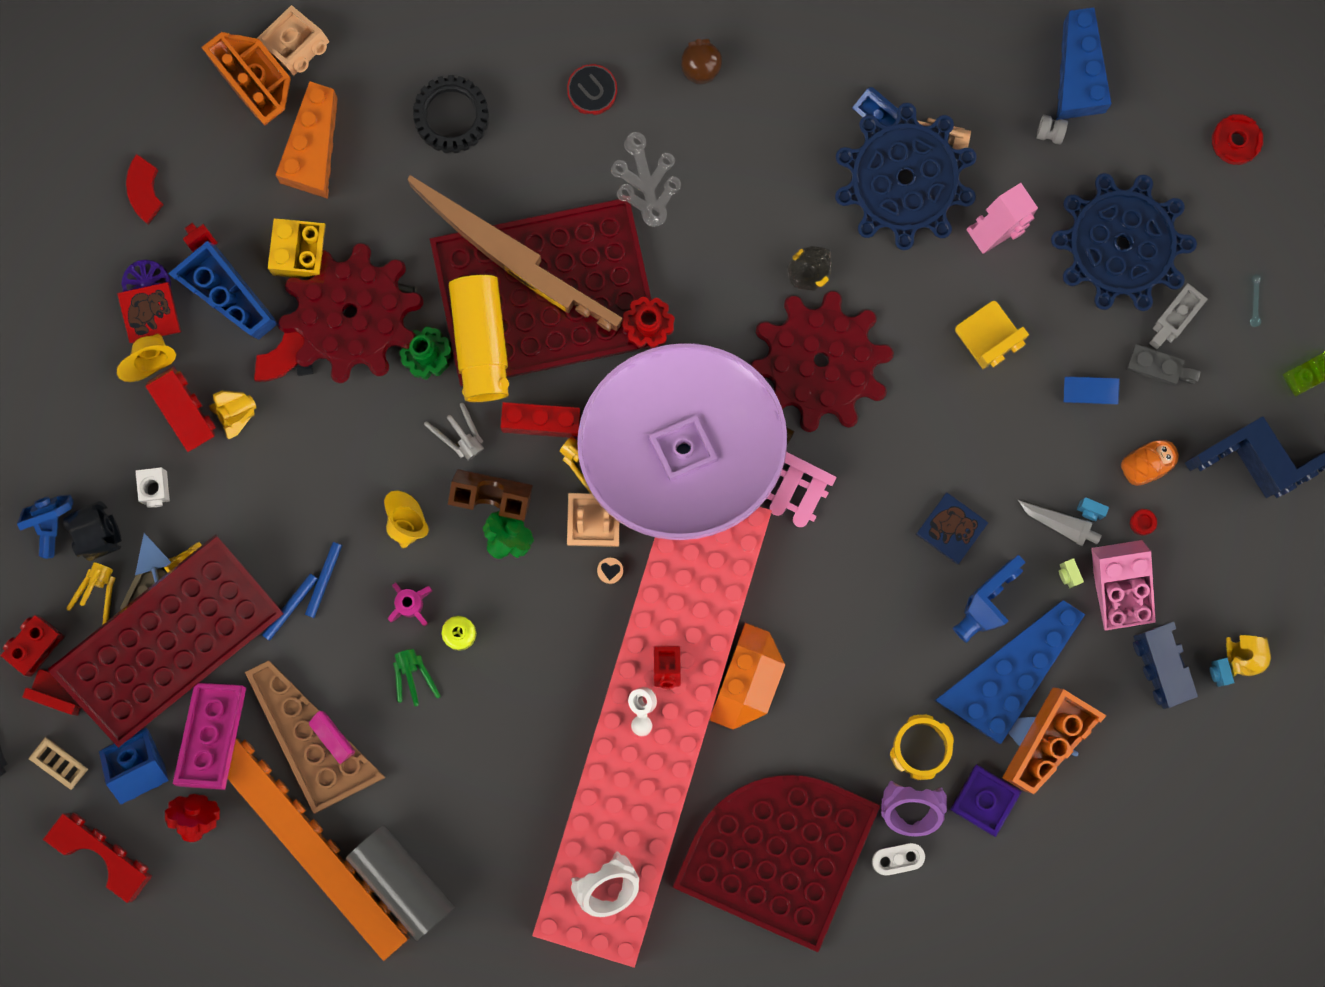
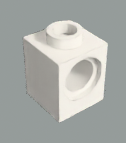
(144, 479)

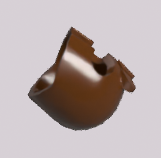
(701, 61)

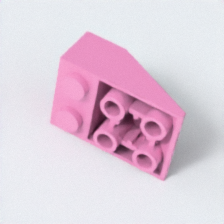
(1124, 584)

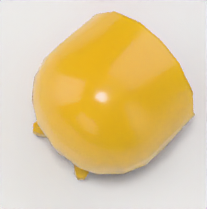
(1249, 655)

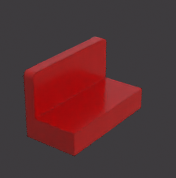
(49, 692)

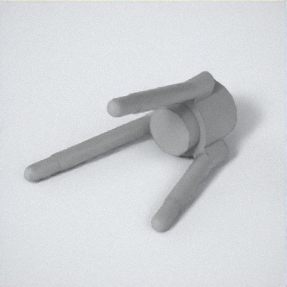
(469, 445)

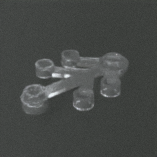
(645, 182)

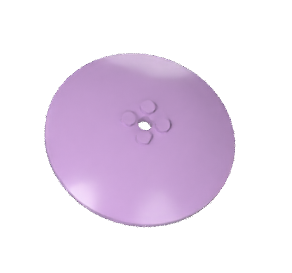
(676, 399)

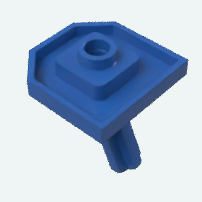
(45, 519)

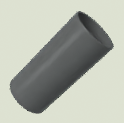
(400, 882)

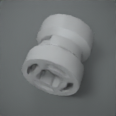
(1057, 127)

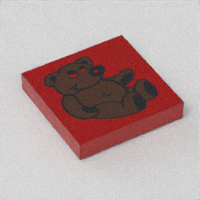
(149, 311)

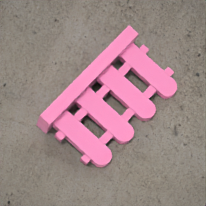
(791, 480)

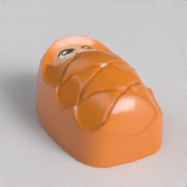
(1150, 462)

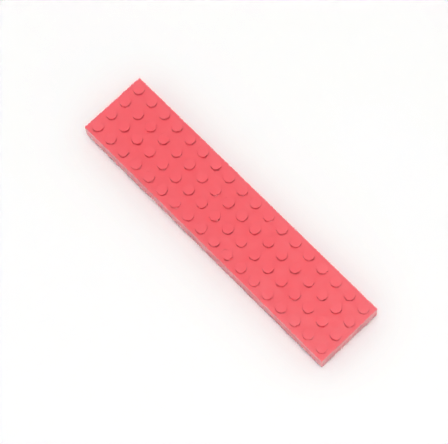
(639, 783)

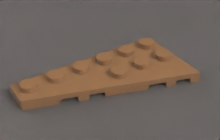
(315, 768)

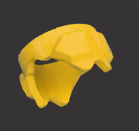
(943, 731)

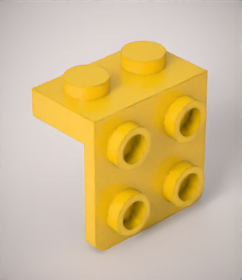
(990, 335)

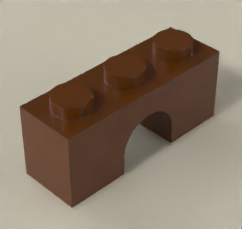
(474, 488)

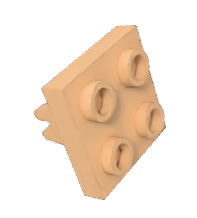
(590, 523)

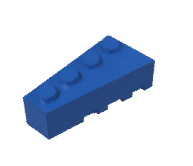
(1082, 68)
(221, 286)

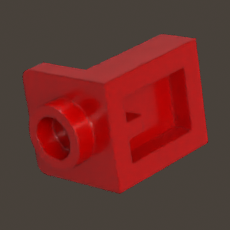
(667, 667)

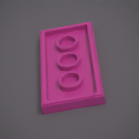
(209, 736)

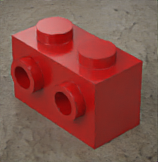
(31, 645)

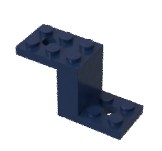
(1263, 458)

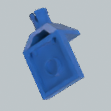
(980, 611)

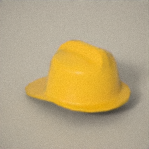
(146, 358)
(405, 518)

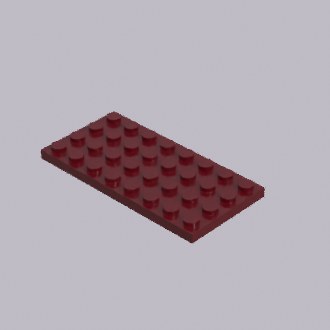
(166, 641)

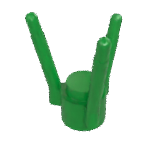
(406, 663)

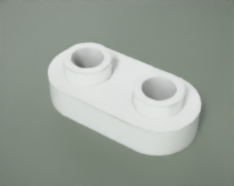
(897, 859)

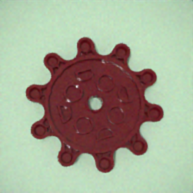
(354, 339)
(849, 354)

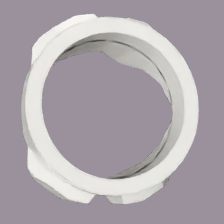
(617, 867)

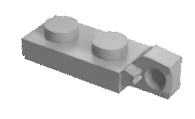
(1177, 315)

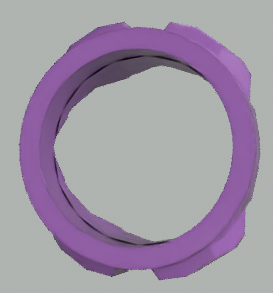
(896, 795)

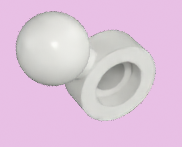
(641, 724)

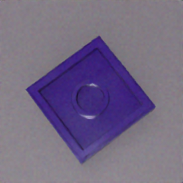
(985, 800)

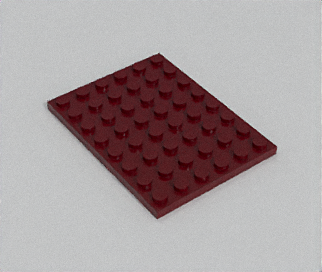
(583, 246)

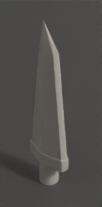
(1069, 526)

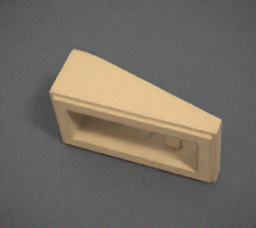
(46, 742)

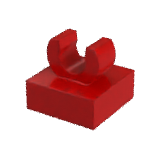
(197, 236)

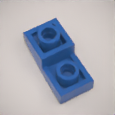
(1091, 390)

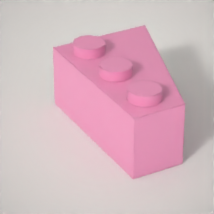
(1005, 219)

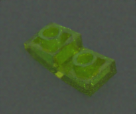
(1306, 375)

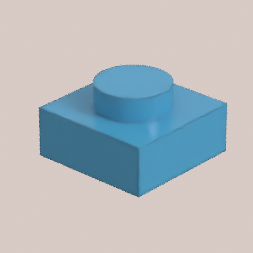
(1092, 510)
(1221, 672)

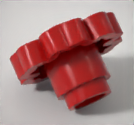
(648, 322)
(192, 816)

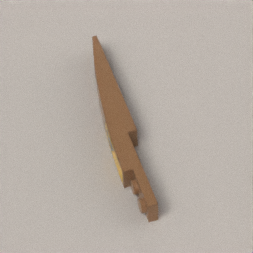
(514, 258)

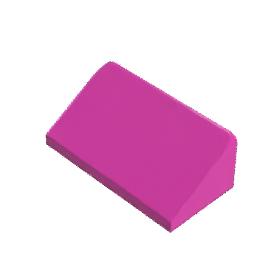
(331, 737)

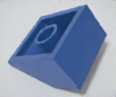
(133, 767)

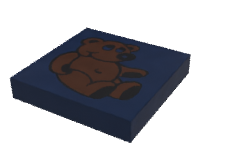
(952, 528)

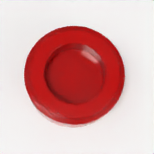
(1143, 522)

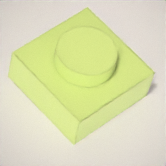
(1070, 573)

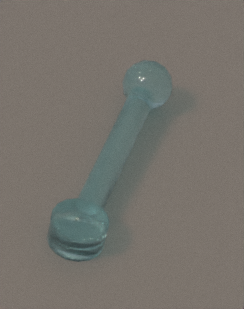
(1256, 321)

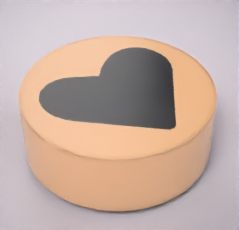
(610, 570)

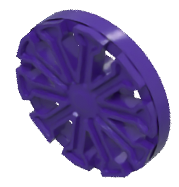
(145, 279)

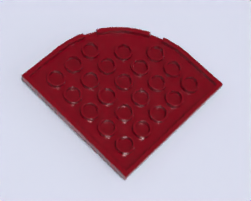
(779, 854)

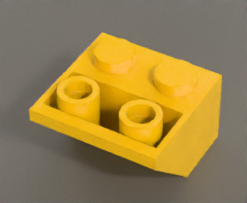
(296, 248)

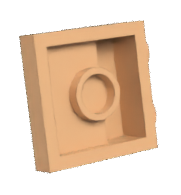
(294, 40)

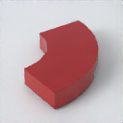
(141, 189)
(280, 360)

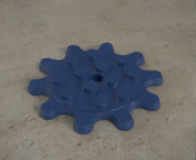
(934, 181)
(1127, 215)

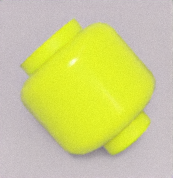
(465, 639)

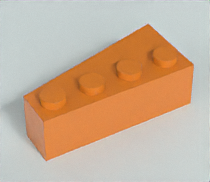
(310, 144)
(1051, 739)

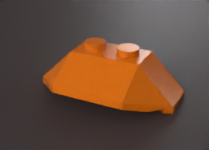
(251, 73)
(749, 679)

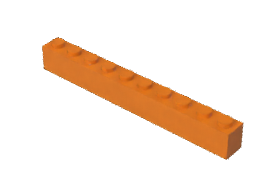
(314, 852)

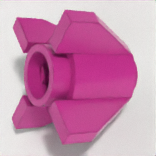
(414, 609)

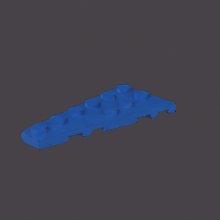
(1005, 682)

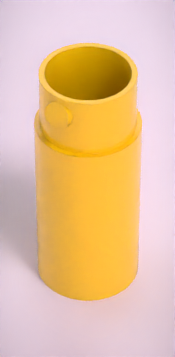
(479, 337)

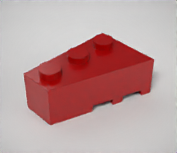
(181, 408)

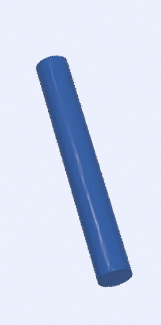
(323, 580)
(290, 606)

